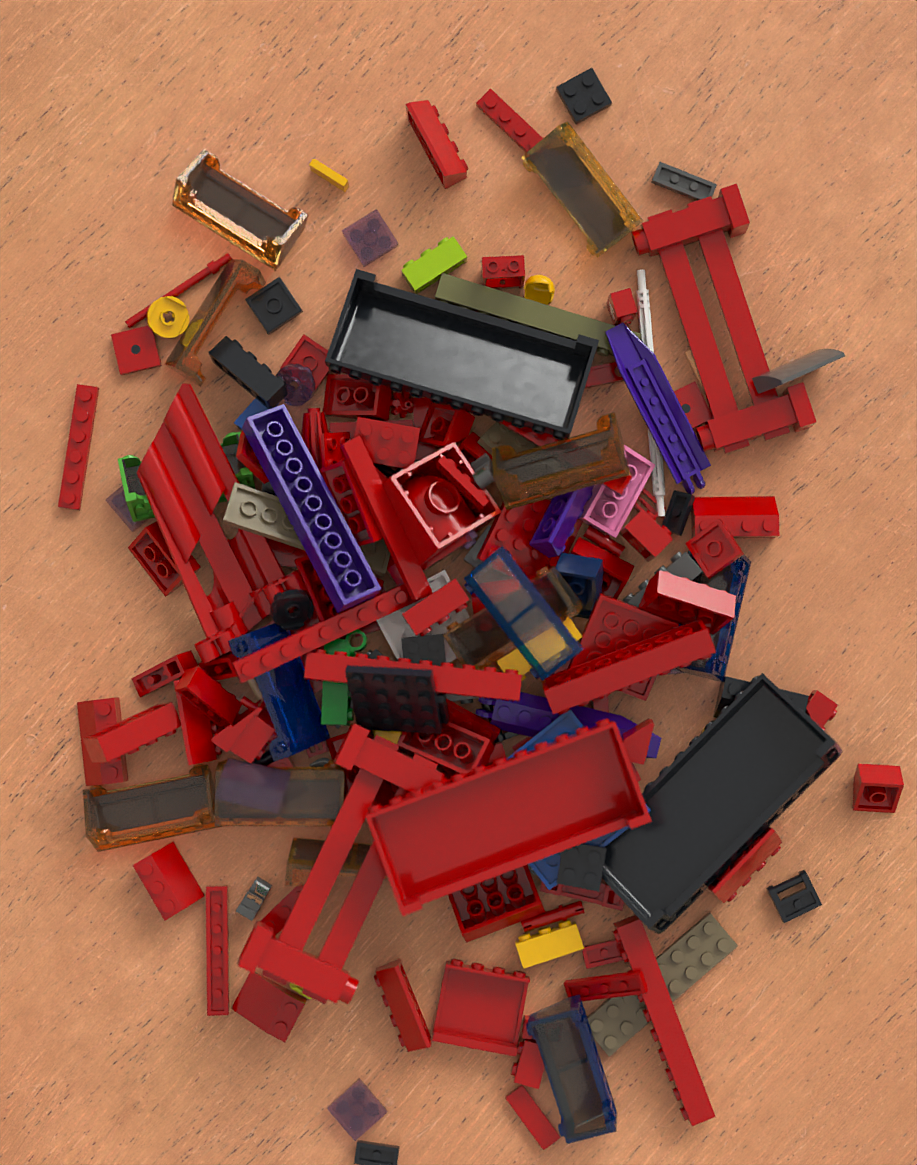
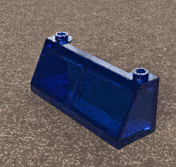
(286, 696)

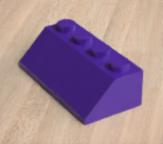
(560, 521)

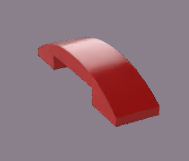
(604, 897)

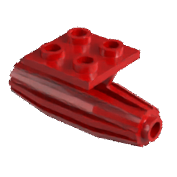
(321, 444)

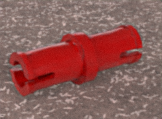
(604, 541)

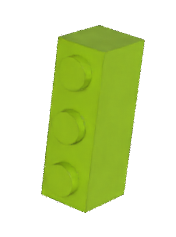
(432, 263)

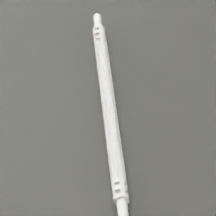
(646, 337)

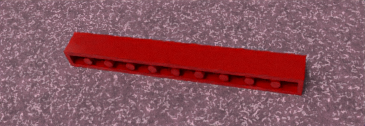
(447, 678)
(665, 1022)

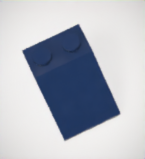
(584, 578)

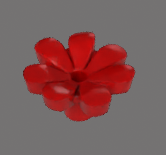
(401, 404)

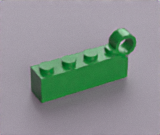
(336, 696)

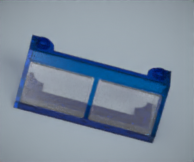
(523, 613)

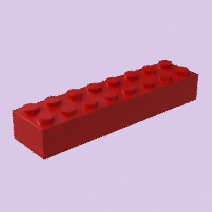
(628, 666)

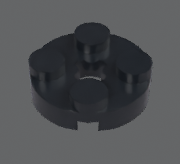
(286, 600)

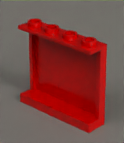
(480, 1007)

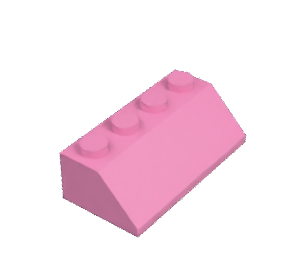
(609, 510)

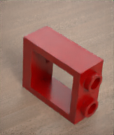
(505, 268)

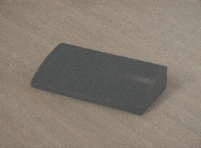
(795, 369)

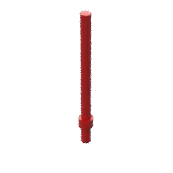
(212, 268)

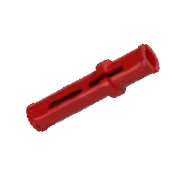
(553, 916)

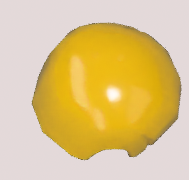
(539, 289)

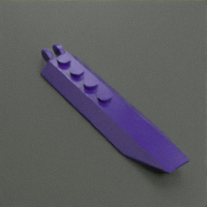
(659, 407)
(534, 715)

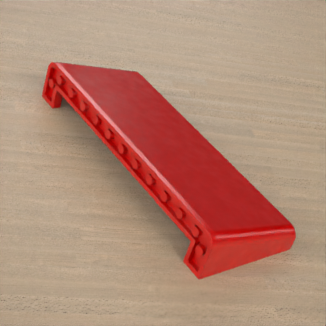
(506, 814)

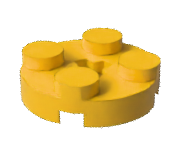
(156, 320)

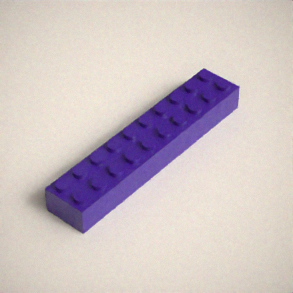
(311, 508)

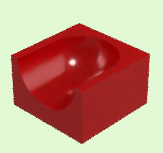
(432, 507)

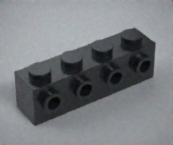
(249, 373)

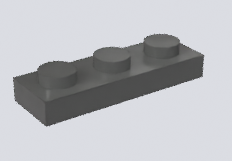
(683, 182)

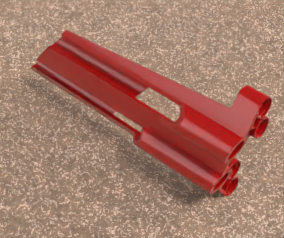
(183, 483)

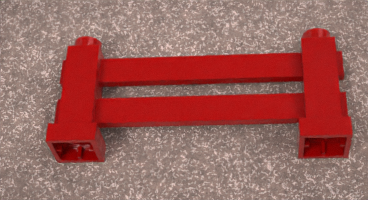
(706, 222)
(284, 956)

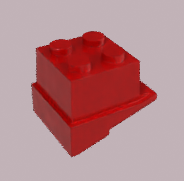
(248, 731)

